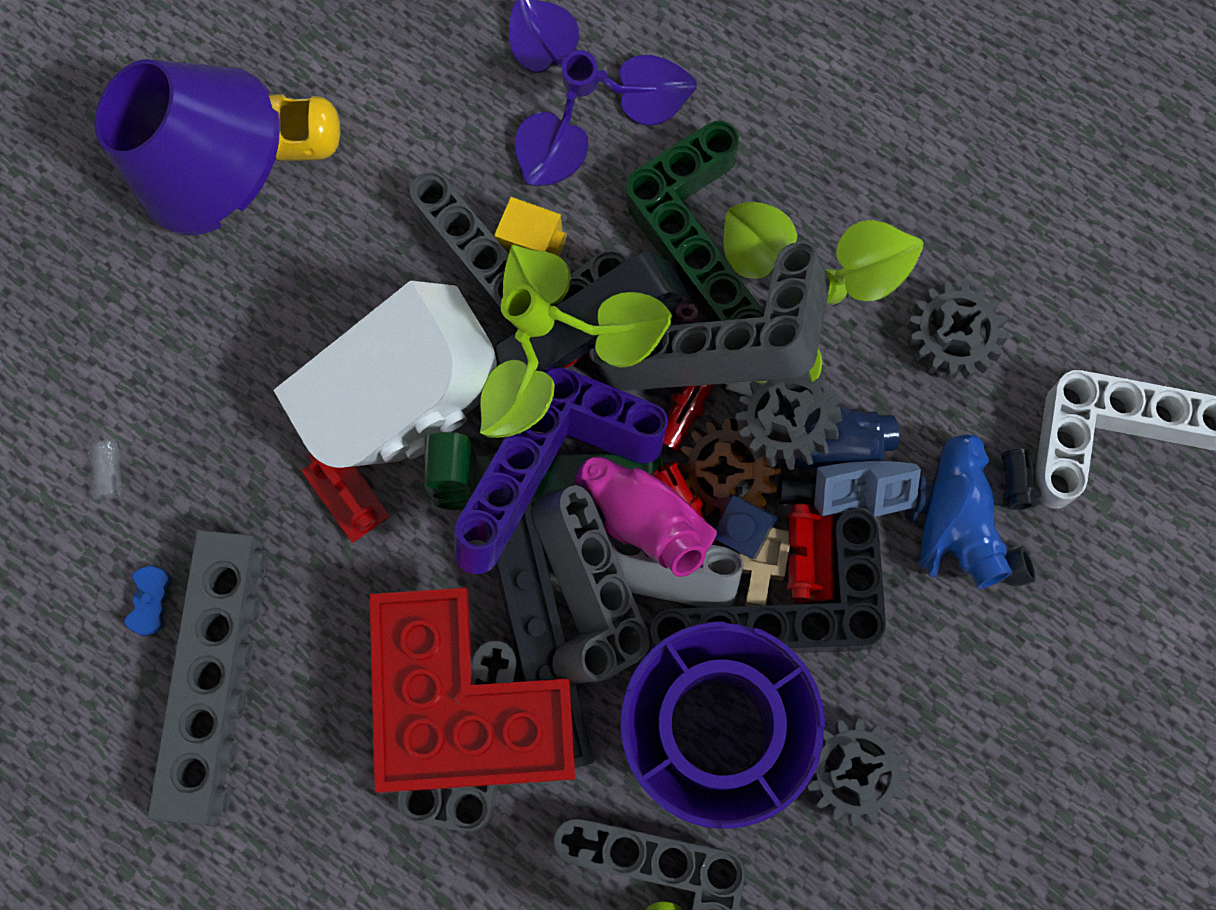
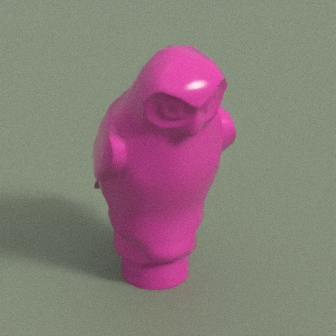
(647, 514)

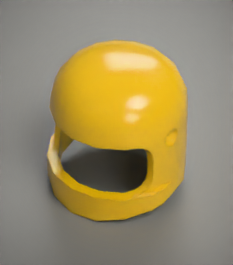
(308, 128)

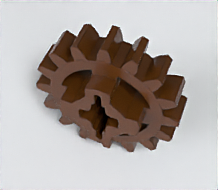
(730, 451)

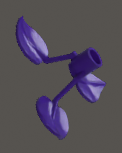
(550, 146)

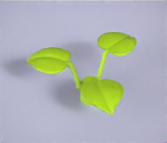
(871, 252)
(532, 284)

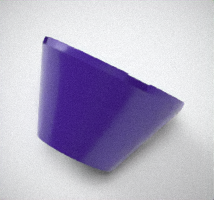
(188, 139)
(775, 684)

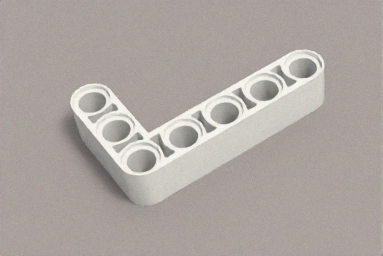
(1096, 412)

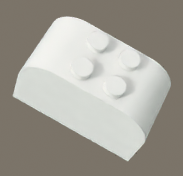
(391, 379)

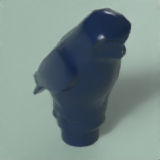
(861, 438)

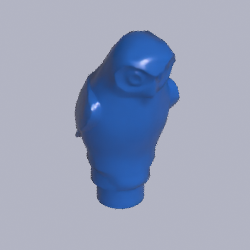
(963, 515)

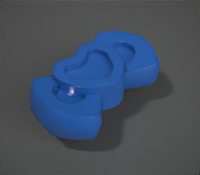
(148, 600)

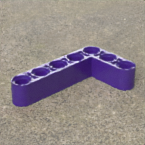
(574, 415)

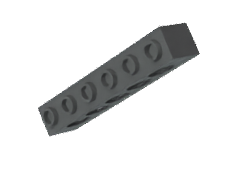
(172, 795)

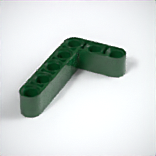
(692, 239)
(455, 470)

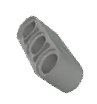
(709, 586)

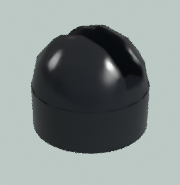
(1021, 567)

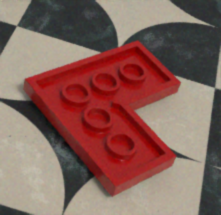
(440, 727)

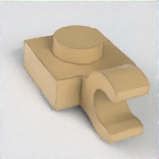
(769, 565)

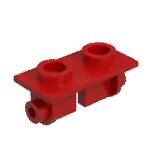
(346, 497)
(813, 558)

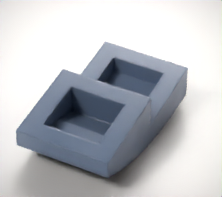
(877, 485)

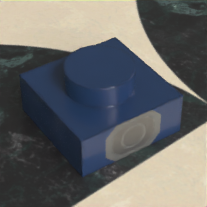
(745, 527)

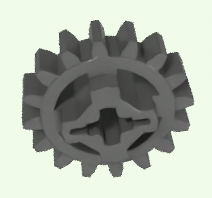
(953, 311)
(772, 434)
(865, 794)

